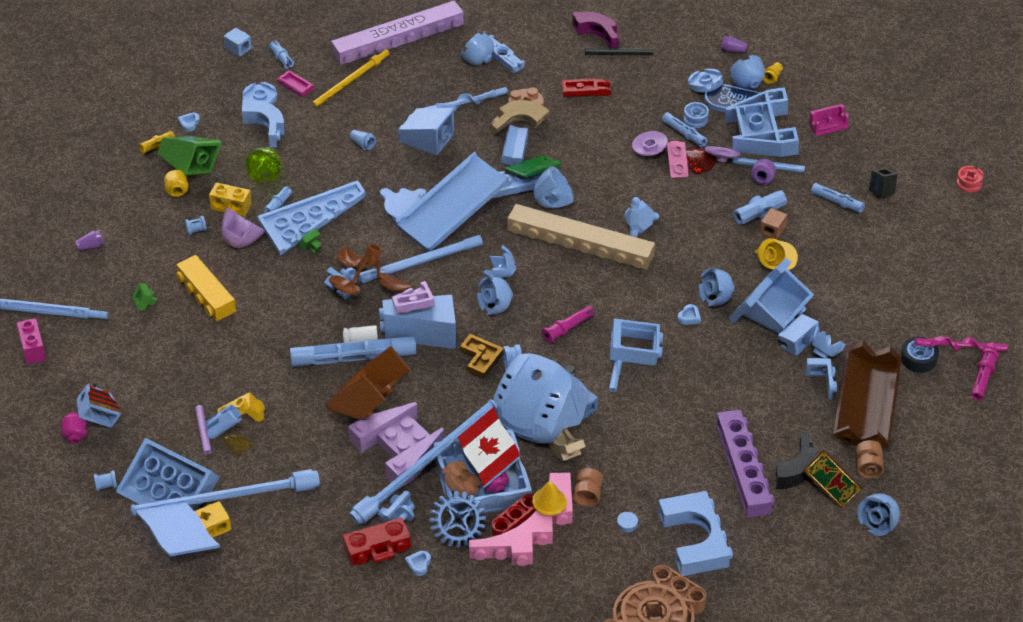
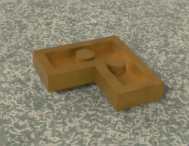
(484, 354)

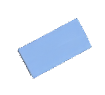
(514, 145)

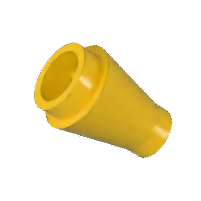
(772, 73)

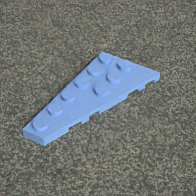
(292, 222)

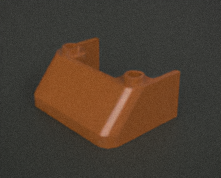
(365, 387)

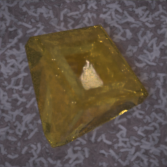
(237, 443)

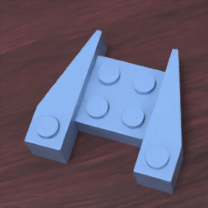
(758, 125)

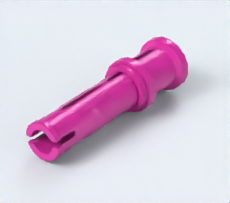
(561, 328)
(986, 368)

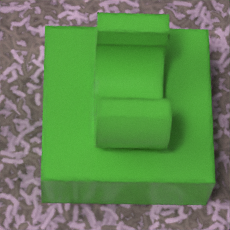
(310, 241)
(143, 297)

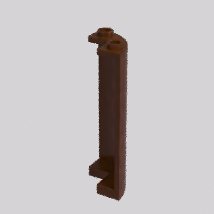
(867, 395)

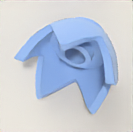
(503, 266)
(823, 344)

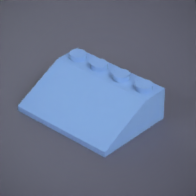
(164, 475)

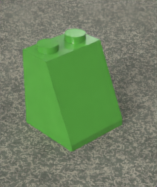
(190, 153)

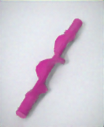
(968, 342)

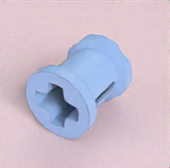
(195, 225)
(105, 481)

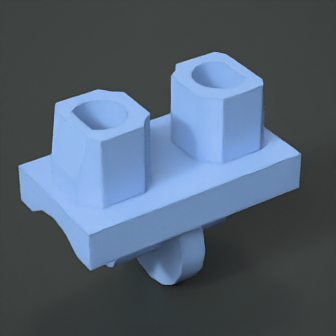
(348, 274)
(400, 507)

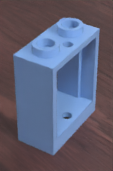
(635, 330)

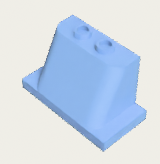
(775, 300)

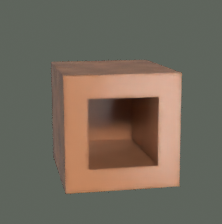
(773, 223)

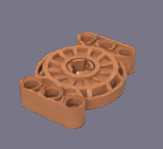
(666, 596)

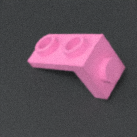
(677, 159)

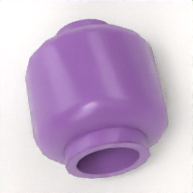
(763, 171)

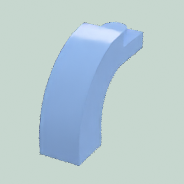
(265, 114)

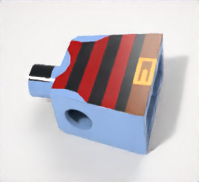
(98, 406)

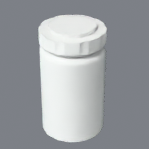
(360, 334)

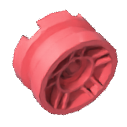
(969, 179)

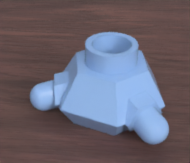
(639, 217)

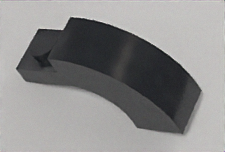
(791, 472)

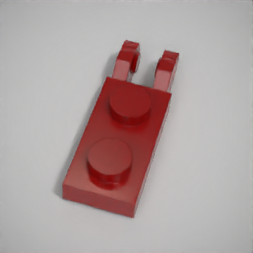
(586, 87)

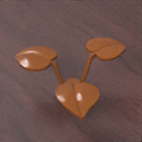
(370, 258)

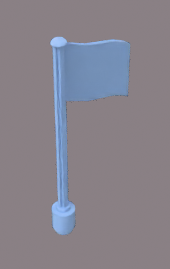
(180, 528)

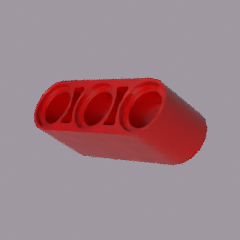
(514, 515)

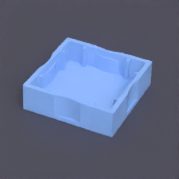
(491, 502)

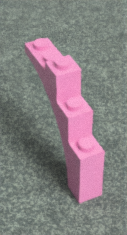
(536, 530)

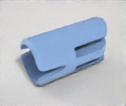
(222, 421)

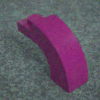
(596, 24)

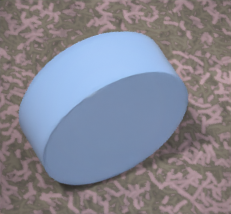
(627, 522)

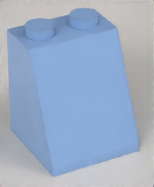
(428, 129)

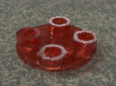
(699, 160)

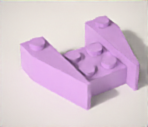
(398, 435)

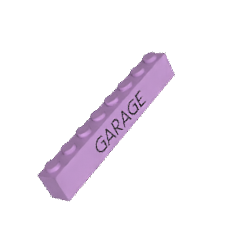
(397, 32)

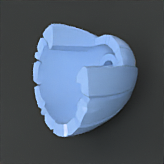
(552, 189)

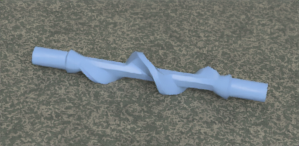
(466, 98)

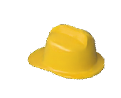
(775, 252)

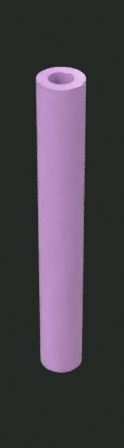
(203, 430)

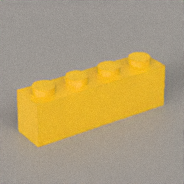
(205, 288)

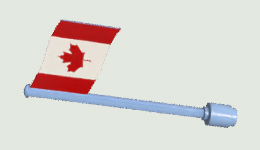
(483, 443)

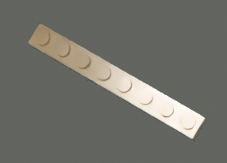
(581, 236)

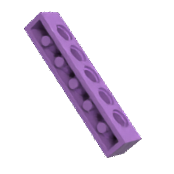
(744, 463)

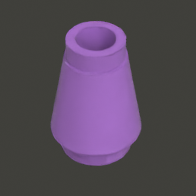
(732, 44)
(90, 241)

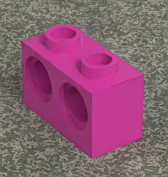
(31, 341)

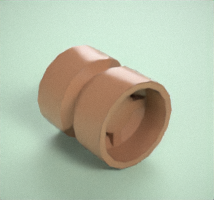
(869, 459)
(588, 487)

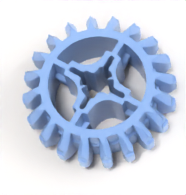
(449, 524)

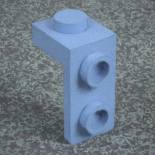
(822, 367)

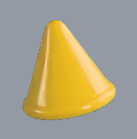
(549, 500)

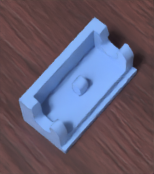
(798, 334)

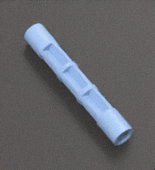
(350, 351)

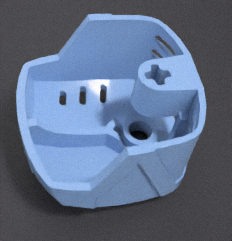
(524, 400)

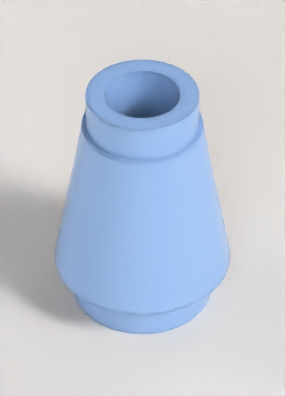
(363, 139)

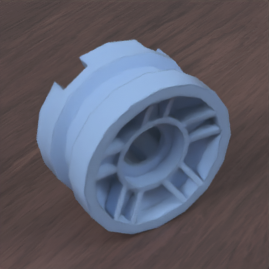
(696, 114)
(510, 353)

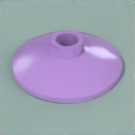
(649, 143)
(721, 153)

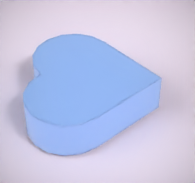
(189, 121)
(689, 315)
(418, 562)

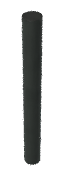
(618, 51)

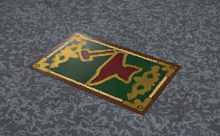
(832, 478)

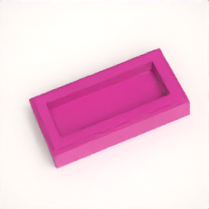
(295, 83)

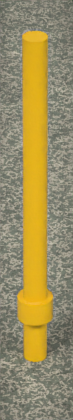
(373, 61)

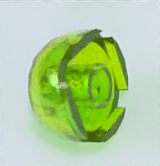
(261, 161)

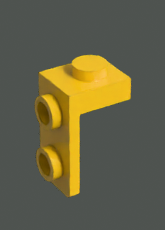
(249, 405)

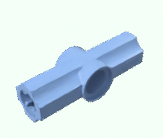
(759, 207)

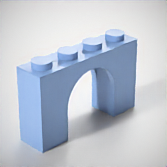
(697, 510)

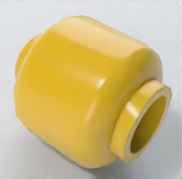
(176, 183)

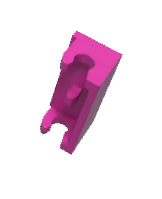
(828, 120)

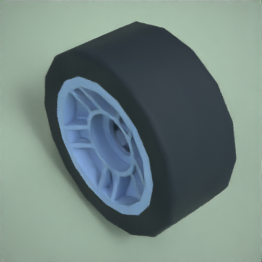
(918, 358)

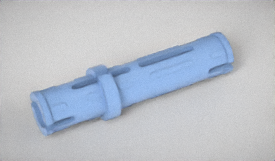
(689, 133)
(838, 198)

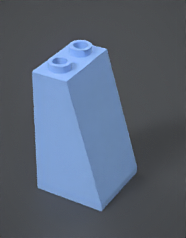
(430, 326)

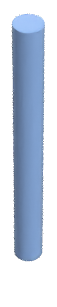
(779, 166)

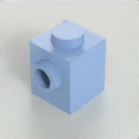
(237, 42)

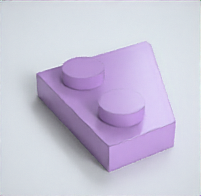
(412, 300)

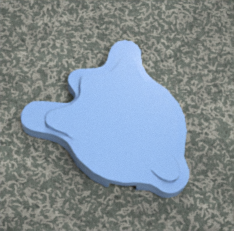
(398, 203)

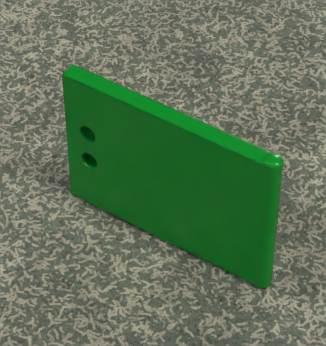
(533, 166)

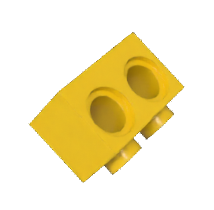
(231, 197)

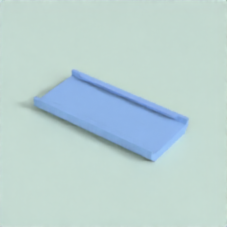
(451, 202)

